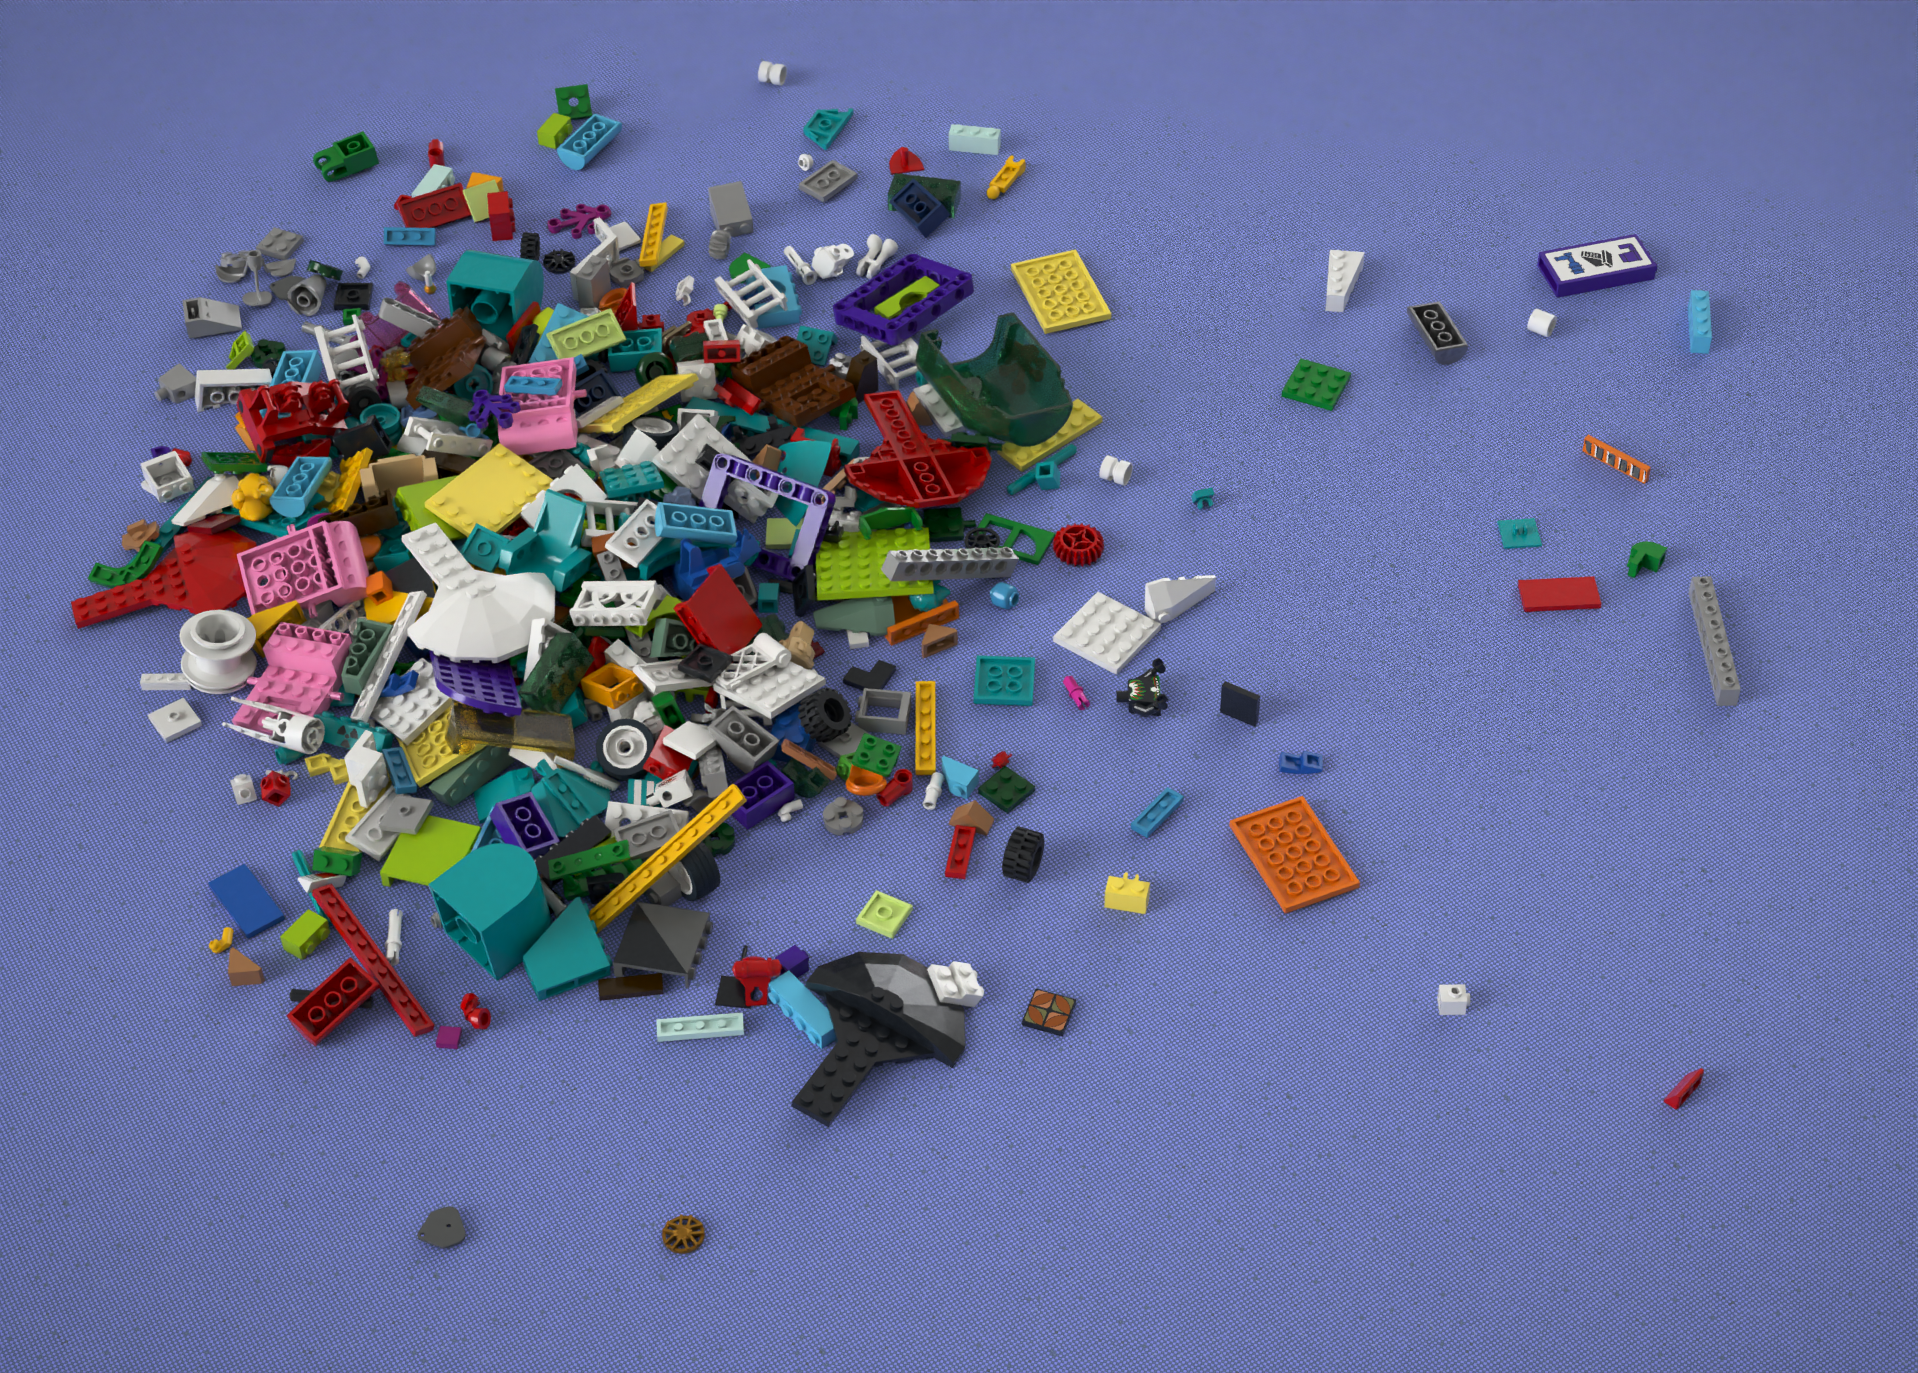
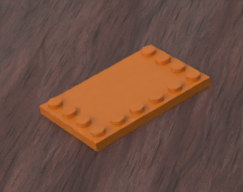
(1294, 854)

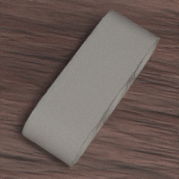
(397, 394)

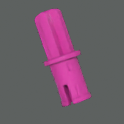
(1076, 692)

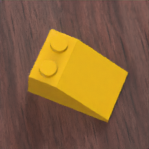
(268, 620)

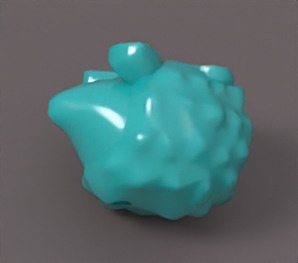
(927, 602)

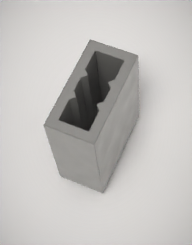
(593, 282)

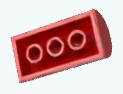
(332, 1001)

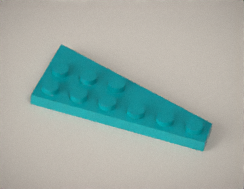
(276, 523)

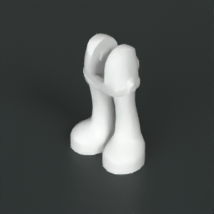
(876, 246)

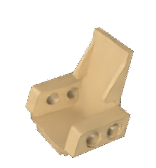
(396, 473)

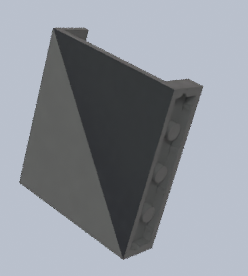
(663, 941)

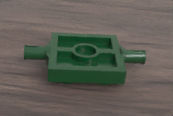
(967, 441)
(946, 524)

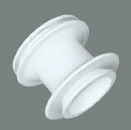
(218, 651)

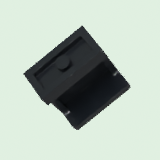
(363, 436)

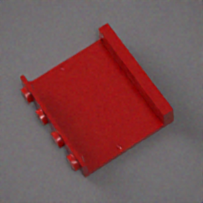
(719, 614)

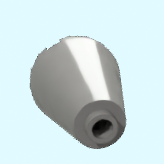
(307, 295)

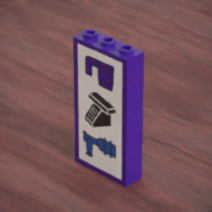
(1596, 265)

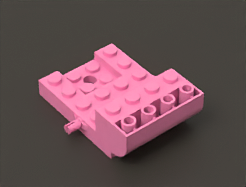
(544, 420)
(306, 567)
(300, 674)

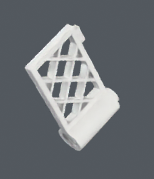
(765, 649)

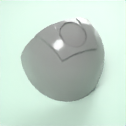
(418, 270)
(699, 800)

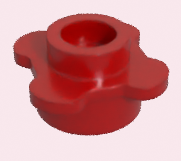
(1001, 759)

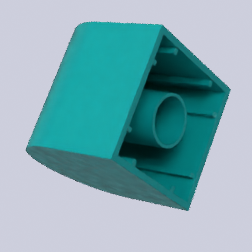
(495, 288)
(493, 906)

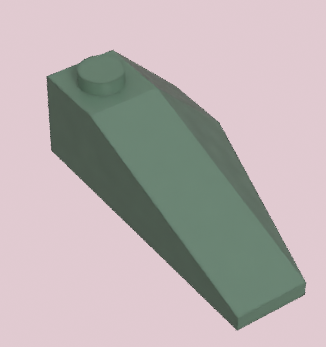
(858, 614)

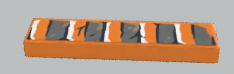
(1616, 459)

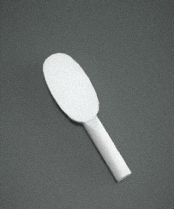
(593, 775)

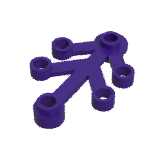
(483, 398)

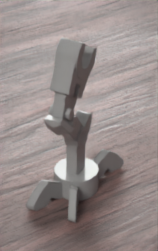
(707, 718)

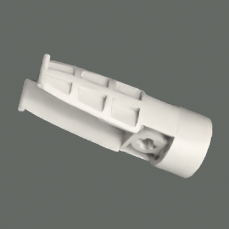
(299, 732)

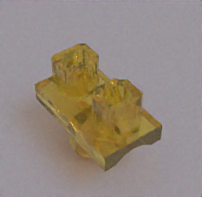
(393, 364)

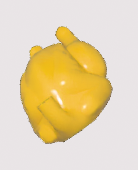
(253, 497)

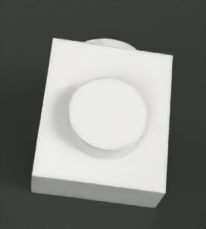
(848, 499)
(243, 789)

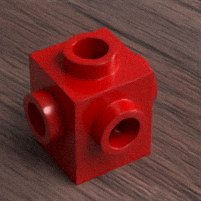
(651, 322)
(275, 788)

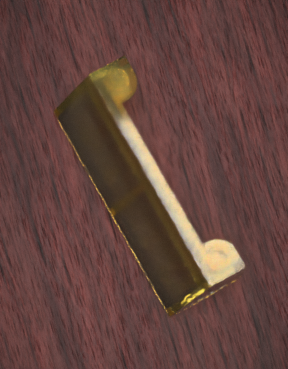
(529, 731)

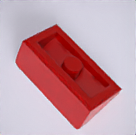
(1684, 1089)

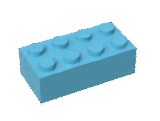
(561, 317)

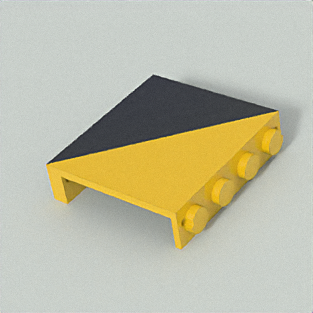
(405, 579)

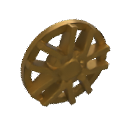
(683, 1234)

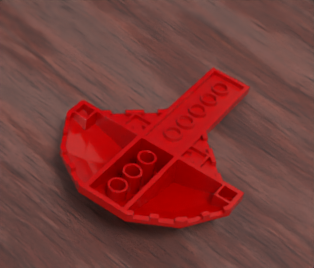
(911, 466)
(194, 576)

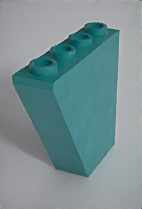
(567, 954)

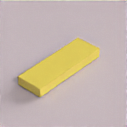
(668, 248)

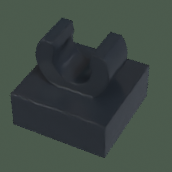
(833, 533)

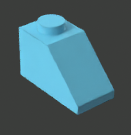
(959, 777)

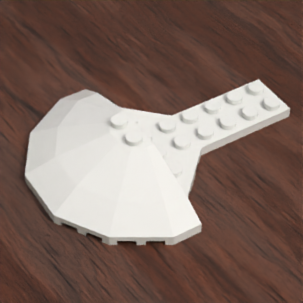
(475, 611)

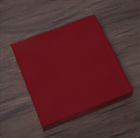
(214, 523)

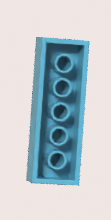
(296, 367)

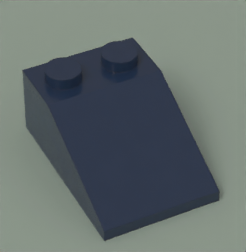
(919, 208)
(598, 390)

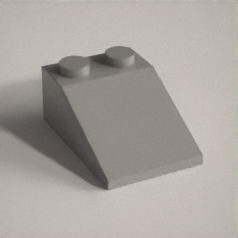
(743, 739)

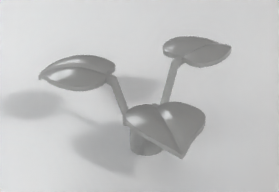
(255, 262)

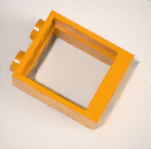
(597, 685)

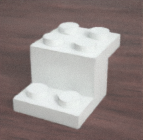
(366, 769)

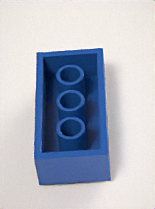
(789, 727)

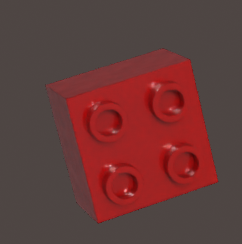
(501, 216)

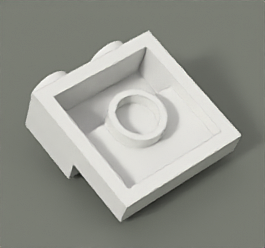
(956, 984)

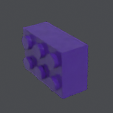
(765, 793)
(524, 824)

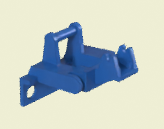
(691, 568)

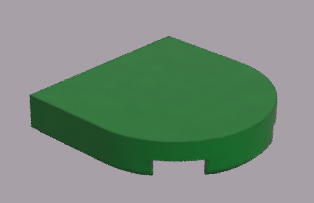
(740, 265)

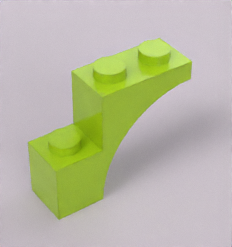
(664, 610)

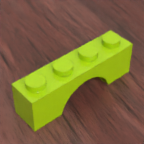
(907, 297)

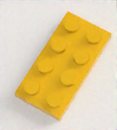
(350, 481)

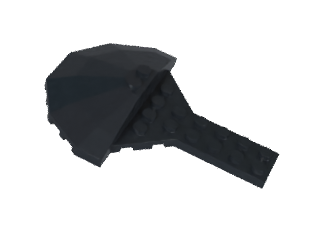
(880, 1014)

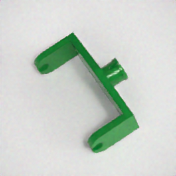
(888, 518)

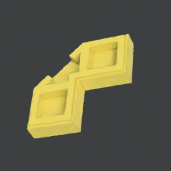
(324, 763)

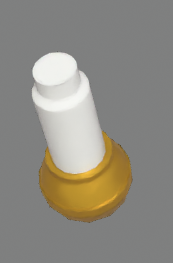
(429, 287)

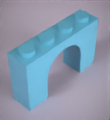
(777, 316)

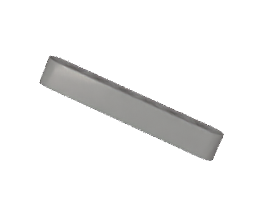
(411, 319)

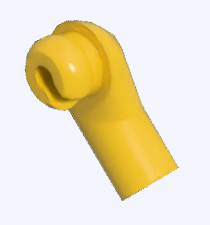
(226, 941)

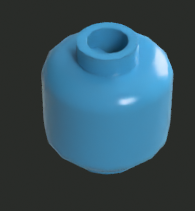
(1004, 595)

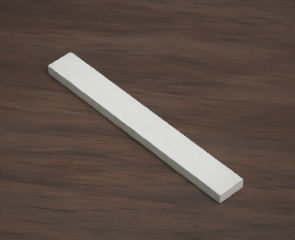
(388, 657)

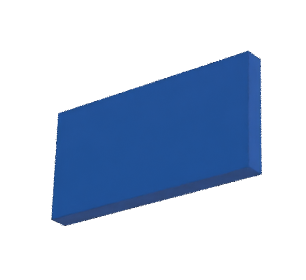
(246, 901)

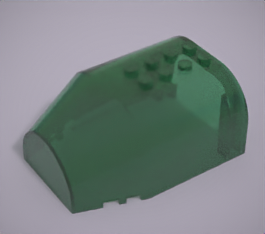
(1006, 391)

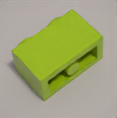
(554, 131)
(305, 934)

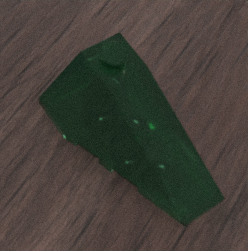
(449, 406)

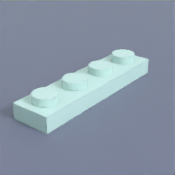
(700, 1027)

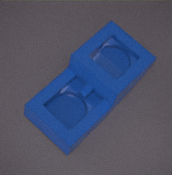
(399, 685)
(1305, 764)

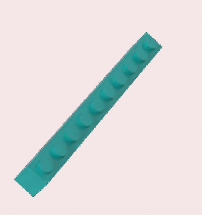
(758, 423)

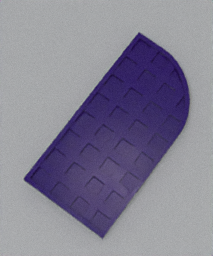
(478, 684)

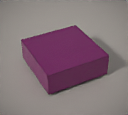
(448, 1037)

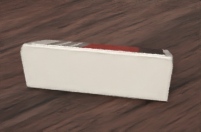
(321, 879)

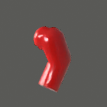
(185, 456)

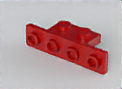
(735, 394)

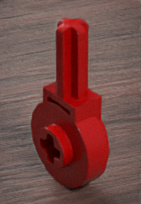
(698, 317)

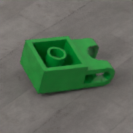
(346, 157)

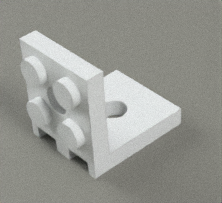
(752, 340)
(756, 501)

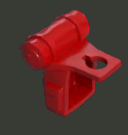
(756, 972)

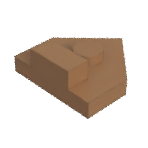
(138, 533)

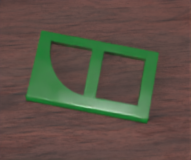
(1039, 536)

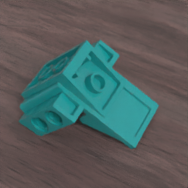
(552, 543)

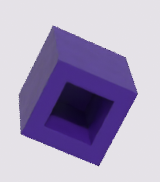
(794, 961)

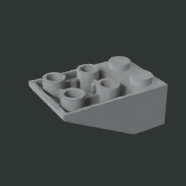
(210, 317)

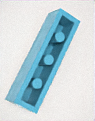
(1699, 321)
(803, 1008)

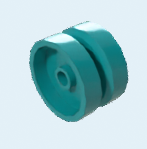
(481, 381)
(388, 417)

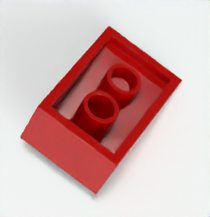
(627, 310)

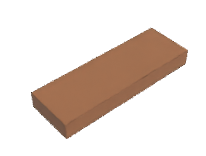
(808, 759)

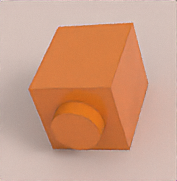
(379, 588)

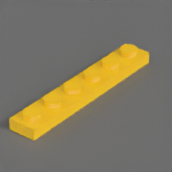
(653, 234)
(925, 728)

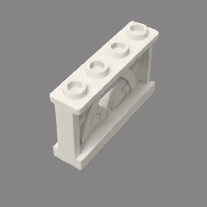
(597, 593)

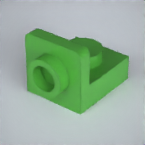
(844, 765)

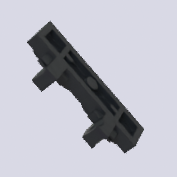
(775, 436)

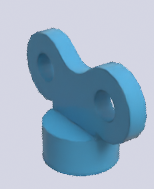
(472, 431)

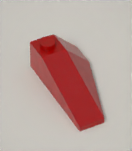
(286, 454)

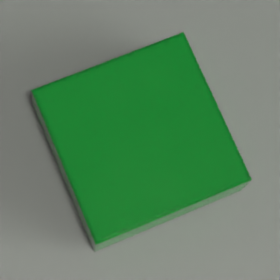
(347, 315)

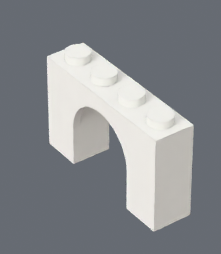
(574, 482)

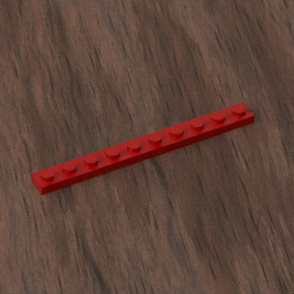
(373, 960)

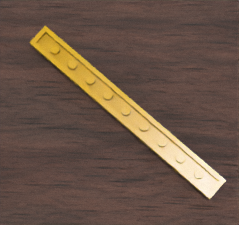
(667, 857)

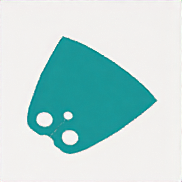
(807, 463)

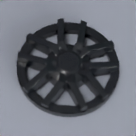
(559, 261)
(981, 540)

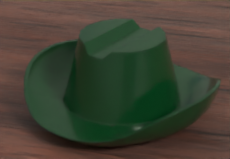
(653, 366)

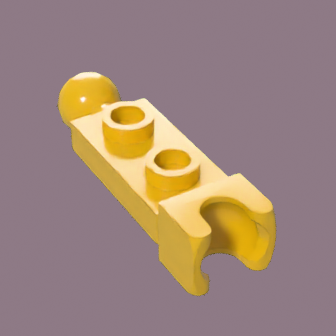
(1005, 177)

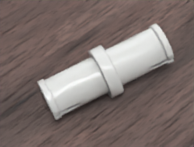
(933, 791)

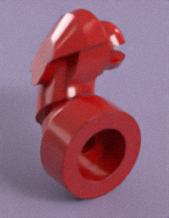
(478, 1017)

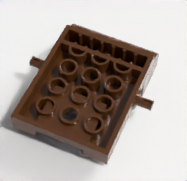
(445, 353)
(790, 383)

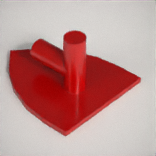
(904, 162)

